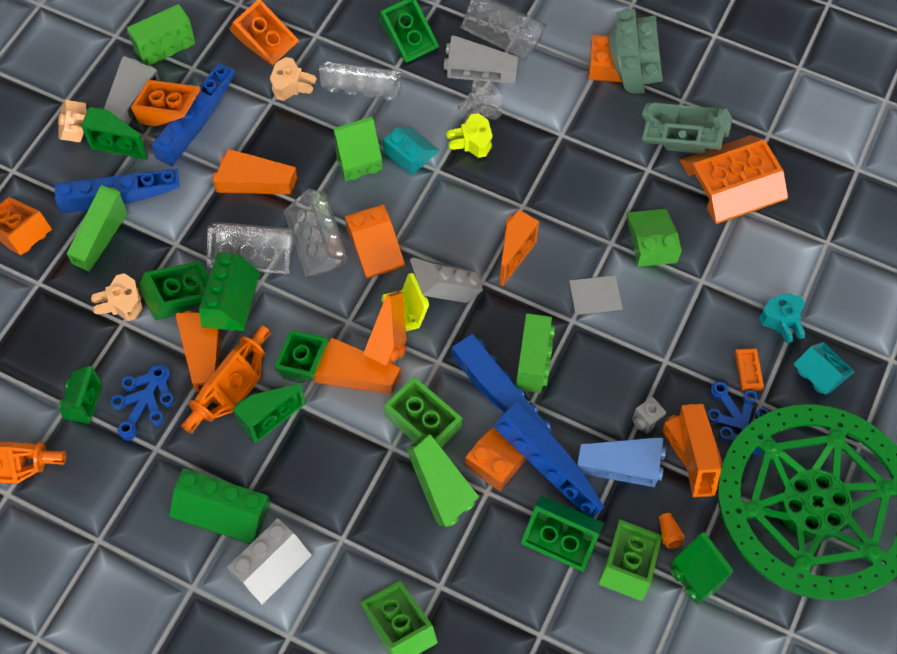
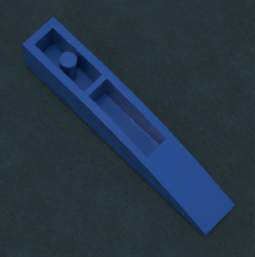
(181, 132)
(80, 194)
(490, 378)
(548, 457)

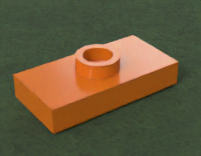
(749, 369)

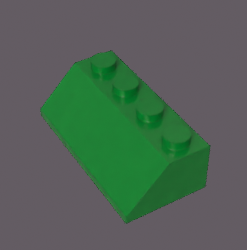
(228, 293)
(219, 506)

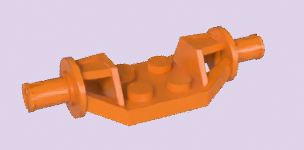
(230, 381)
(14, 457)

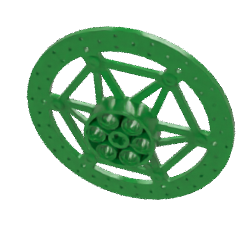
(740, 531)

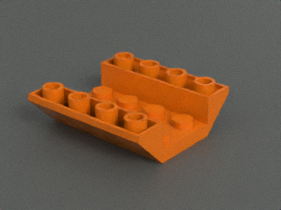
(738, 177)

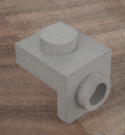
(647, 415)

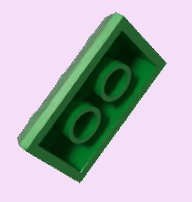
(562, 533)

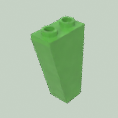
(97, 228)
(441, 481)

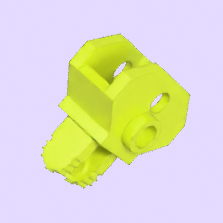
(472, 136)

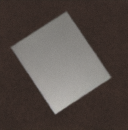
(595, 295)

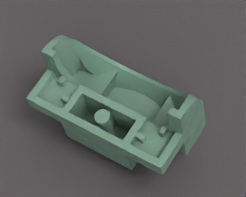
(633, 47)
(686, 127)

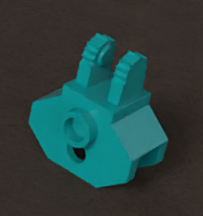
(784, 316)

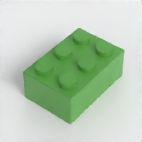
(161, 35)
(535, 353)
(421, 412)

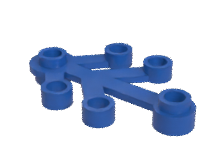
(143, 397)
(739, 420)

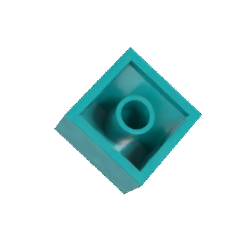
(408, 149)
(823, 368)

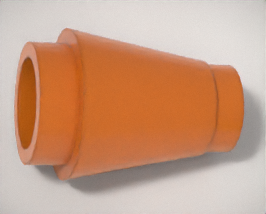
(670, 531)

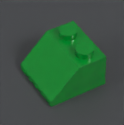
(300, 356)
(81, 395)

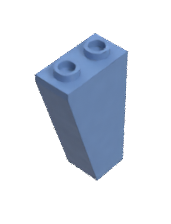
(624, 460)

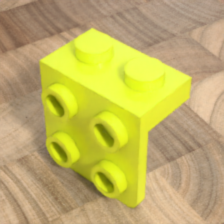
(414, 303)

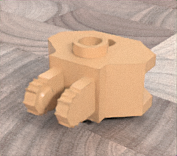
(290, 80)
(70, 120)
(122, 298)

